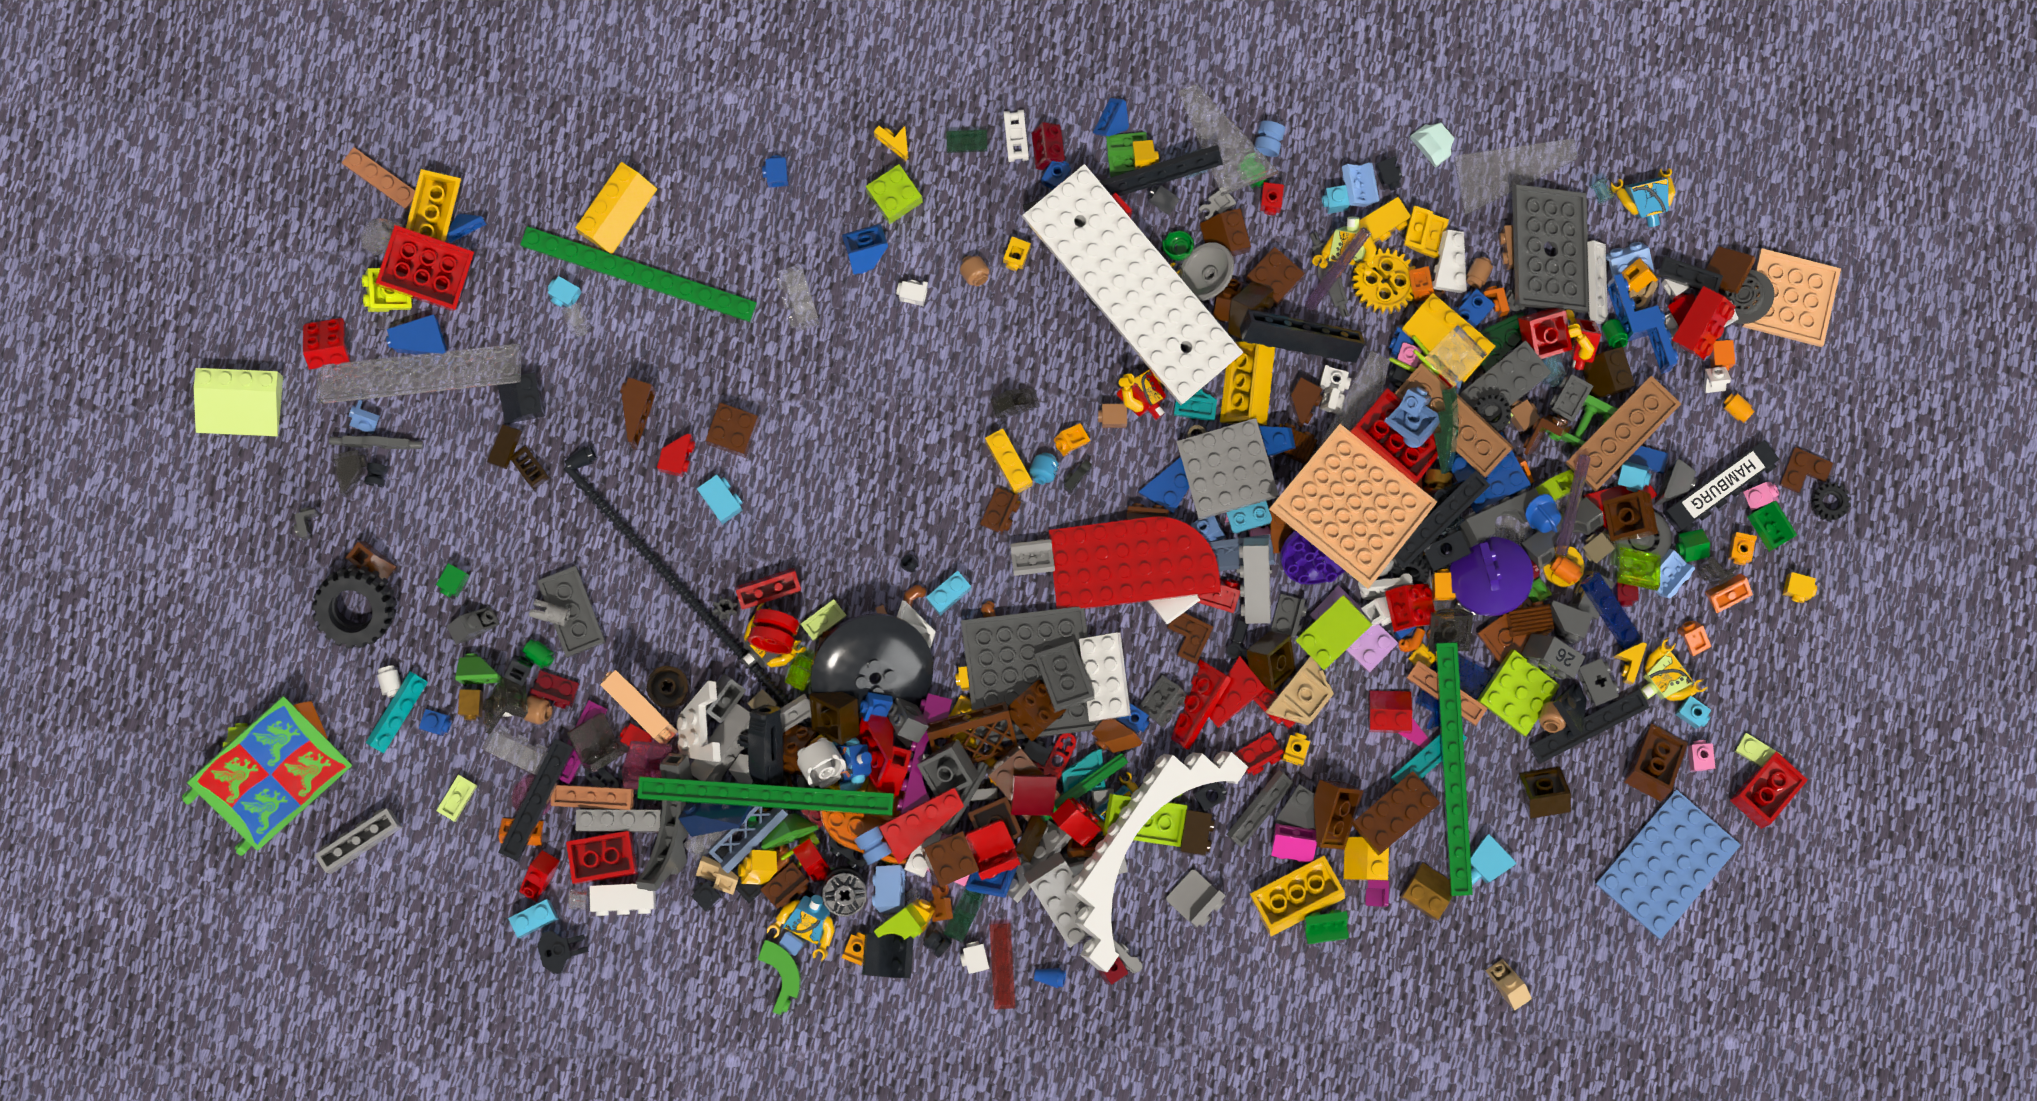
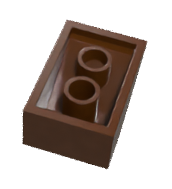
(637, 403)
(1656, 763)
(1334, 812)

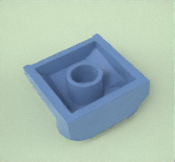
(1414, 429)

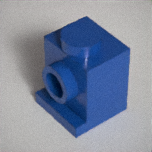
(1396, 343)

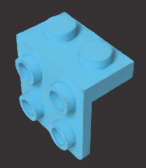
(1249, 517)

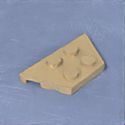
(1303, 695)

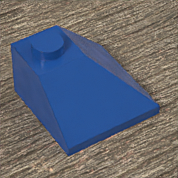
(865, 248)

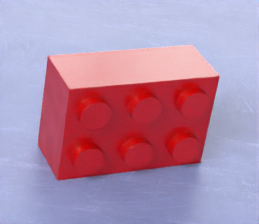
(1704, 323)
(601, 857)

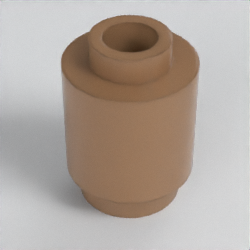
(1479, 272)

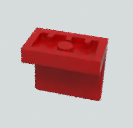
(1410, 606)

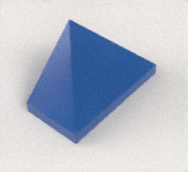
(1113, 119)
(463, 225)

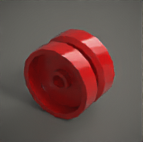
(773, 631)

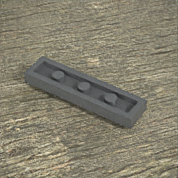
(1260, 809)

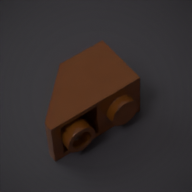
(1224, 299)
(1303, 399)
(365, 555)

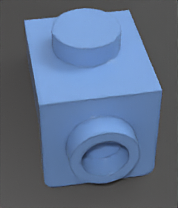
(1414, 400)
(362, 419)

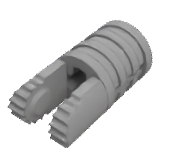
(552, 613)

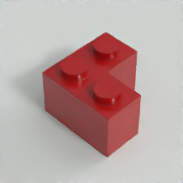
(1077, 821)

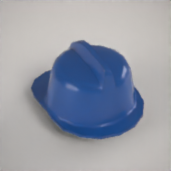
(1543, 514)

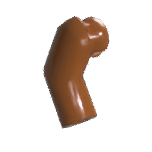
(913, 593)
(988, 609)
(781, 850)

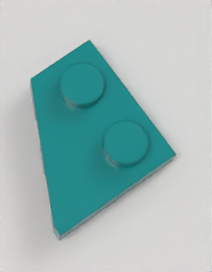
(1082, 769)

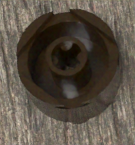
(672, 676)

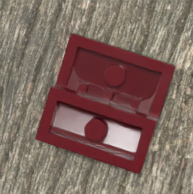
(1033, 795)

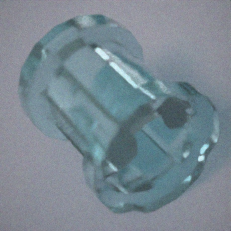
(1602, 191)

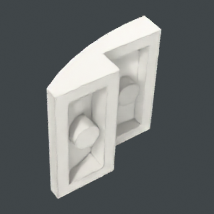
(1172, 608)

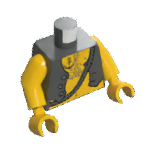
(766, 658)

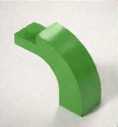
(788, 970)

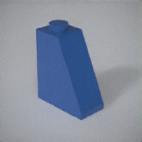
(417, 337)

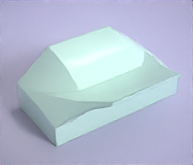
(1434, 142)

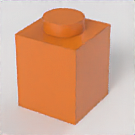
(1723, 354)

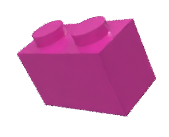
(1294, 843)

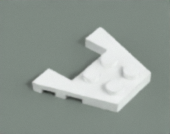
(693, 727)

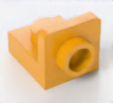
(1071, 439)

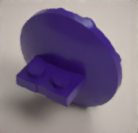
(1306, 562)
(1493, 577)

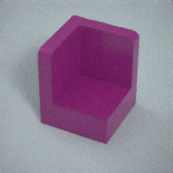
(1377, 893)

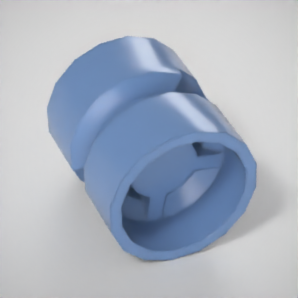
(1270, 135)
(873, 846)

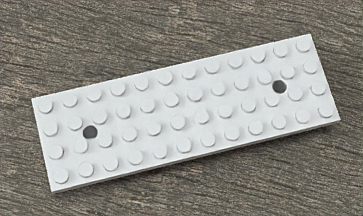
(1132, 284)

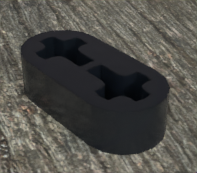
(605, 776)

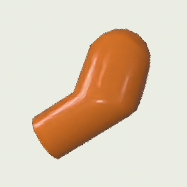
(1413, 643)

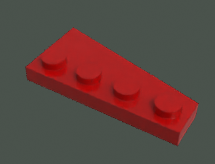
(1204, 696)

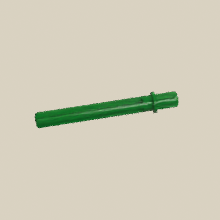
(1090, 781)

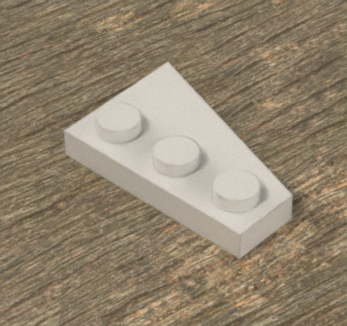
(1451, 265)

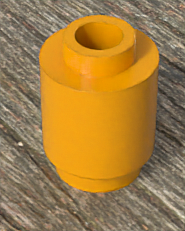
(1738, 407)

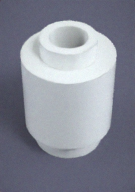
(389, 680)

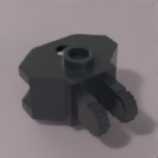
(560, 949)

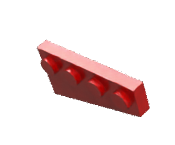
(916, 825)

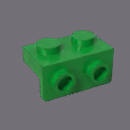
(1772, 525)
(1326, 927)

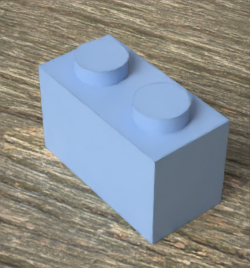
(889, 889)

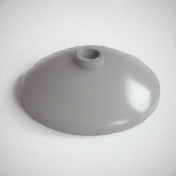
(1207, 270)

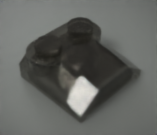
(1450, 627)

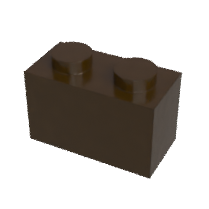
(1196, 833)

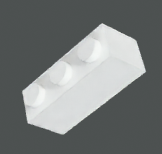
(621, 899)

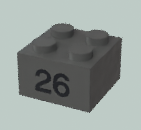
(1552, 656)

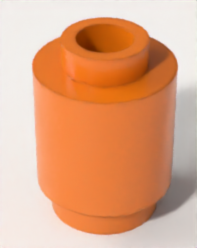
(1566, 569)

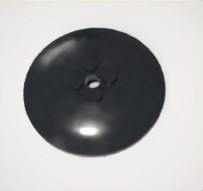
(872, 646)

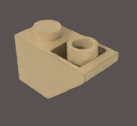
(1509, 984)

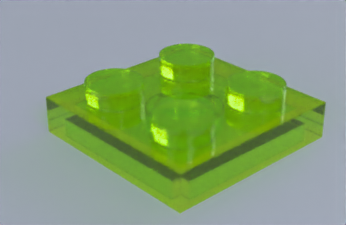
(1638, 568)

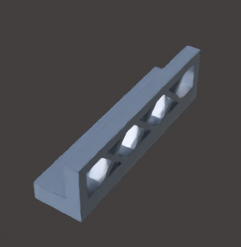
(1229, 556)
(750, 839)

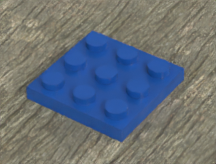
(1504, 480)

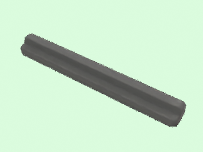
(965, 796)

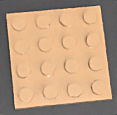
(1801, 297)

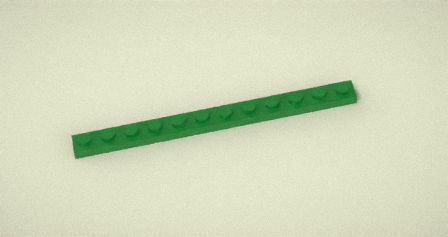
(638, 274)
(1453, 769)
(765, 796)

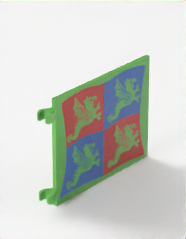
(268, 774)

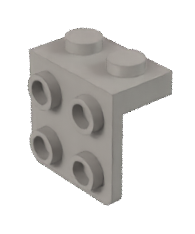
(1195, 899)

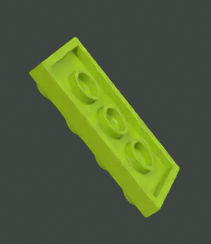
(1161, 828)

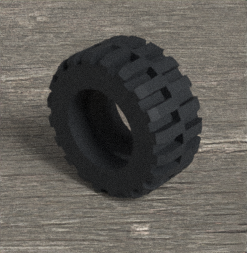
(340, 628)

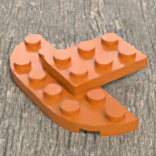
(848, 826)

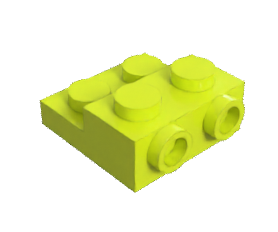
(381, 299)

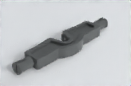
(1336, 292)
(369, 441)

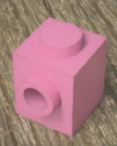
(1701, 756)

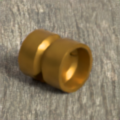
(1436, 480)

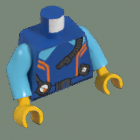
(857, 764)

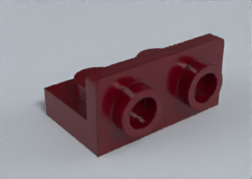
(1047, 145)
(555, 689)

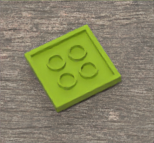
(1518, 692)

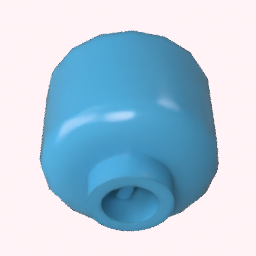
(1044, 468)

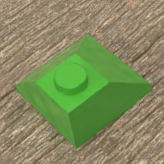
(476, 670)
(788, 830)

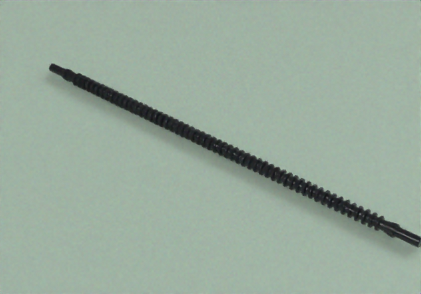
(582, 483)

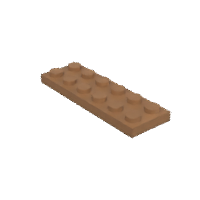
(1625, 431)
(1476, 438)

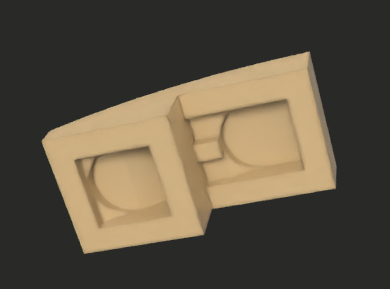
(713, 871)

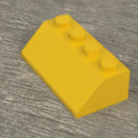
(433, 204)
(616, 208)
(1435, 321)
(1248, 385)
(1297, 895)

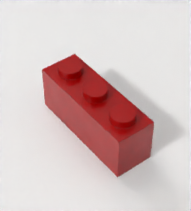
(767, 588)

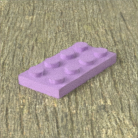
(1371, 645)

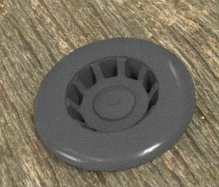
(1748, 296)
(1663, 539)

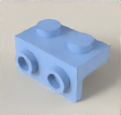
(1360, 184)
(1622, 258)
(1673, 573)

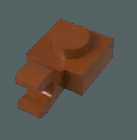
(941, 903)

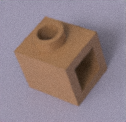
(1524, 415)

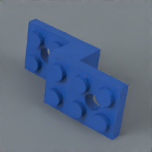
(1642, 323)

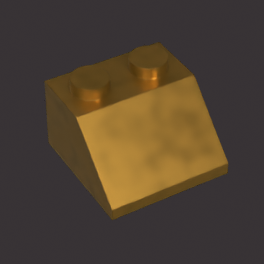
(1428, 892)

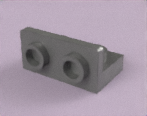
(1571, 397)
(1288, 615)
(1163, 701)

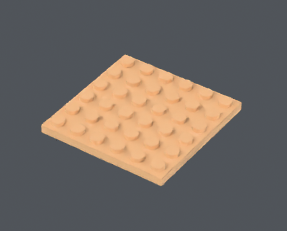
(1353, 506)

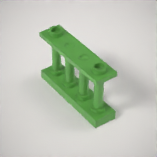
(1592, 406)

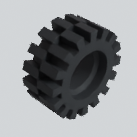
(1501, 403)
(1839, 493)
(1420, 571)

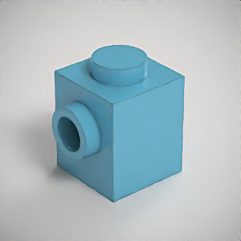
(1336, 199)
(563, 292)
(1634, 476)
(1694, 712)

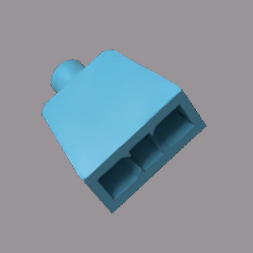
(1489, 860)

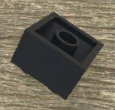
(522, 399)

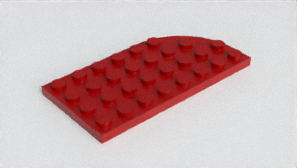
(1131, 563)

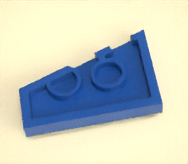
(1277, 439)
(1168, 487)

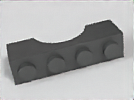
(1482, 525)
(1541, 545)

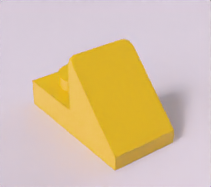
(897, 144)
(1634, 658)

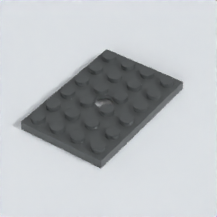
(1556, 218)

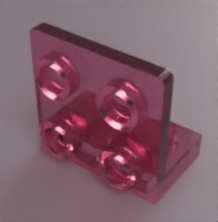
(643, 760)

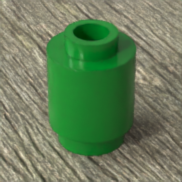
(1615, 333)
(538, 653)

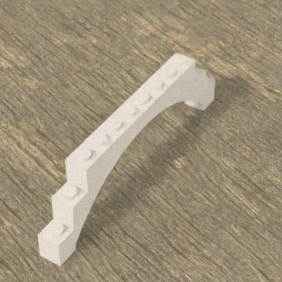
(1098, 877)

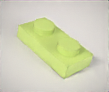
(823, 620)
(1754, 750)
(456, 798)

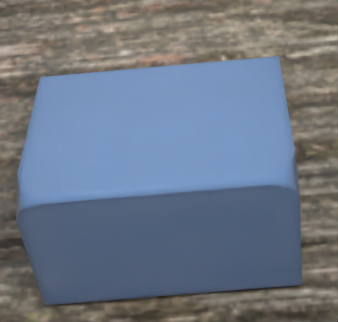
(792, 942)

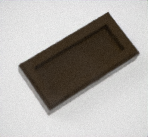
(504, 446)
(1031, 838)

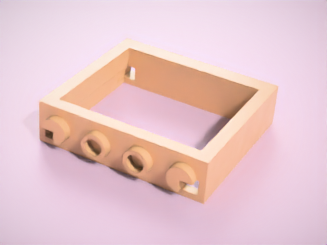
(638, 707)

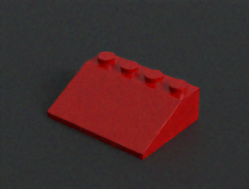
(424, 268)
(1389, 443)

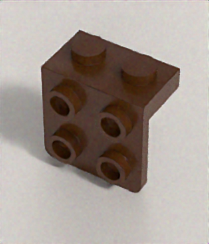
(1557, 425)
(1033, 710)
(794, 740)

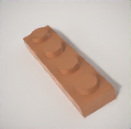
(379, 178)
(1427, 680)
(593, 797)

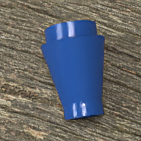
(1051, 976)

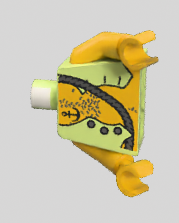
(1340, 240)
(1667, 676)

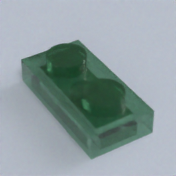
(966, 141)

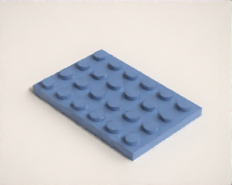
(1668, 864)

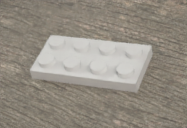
(1106, 673)

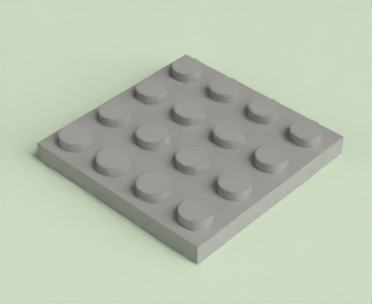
(1227, 469)

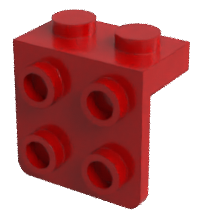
(324, 343)
(993, 849)

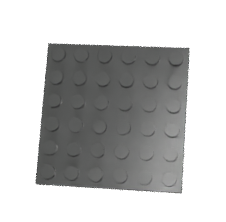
(1003, 663)

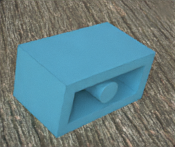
(720, 499)
(948, 593)
(533, 918)

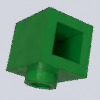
(1693, 545)
(452, 581)

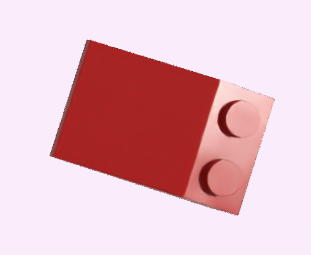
(879, 738)
(1769, 790)

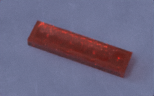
(1002, 966)

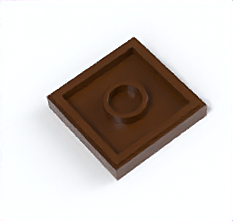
(1733, 266)

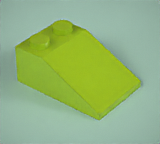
(1333, 632)

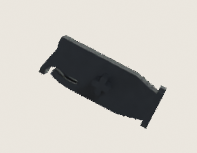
(764, 745)

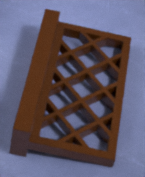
(971, 720)

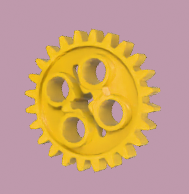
(1370, 292)

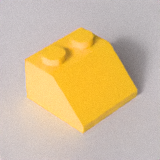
(1363, 862)

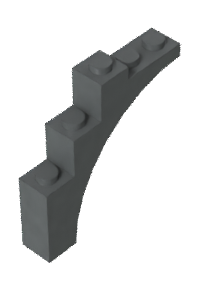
(669, 852)

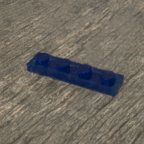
(1610, 610)

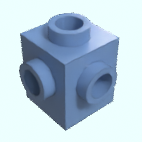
(1210, 529)

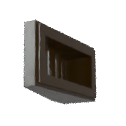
(540, 479)

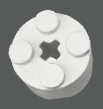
(821, 763)

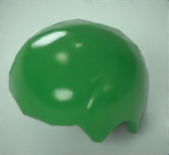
(1184, 245)

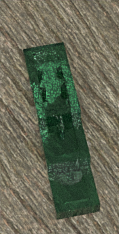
(1447, 437)
(964, 915)

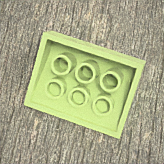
(237, 401)

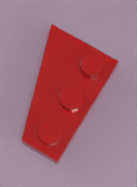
(1240, 692)

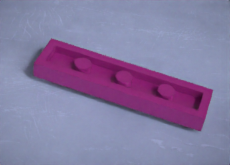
(574, 763)

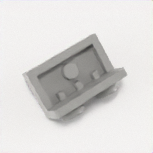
(1032, 557)

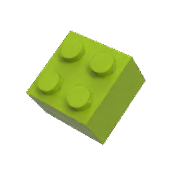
(894, 194)

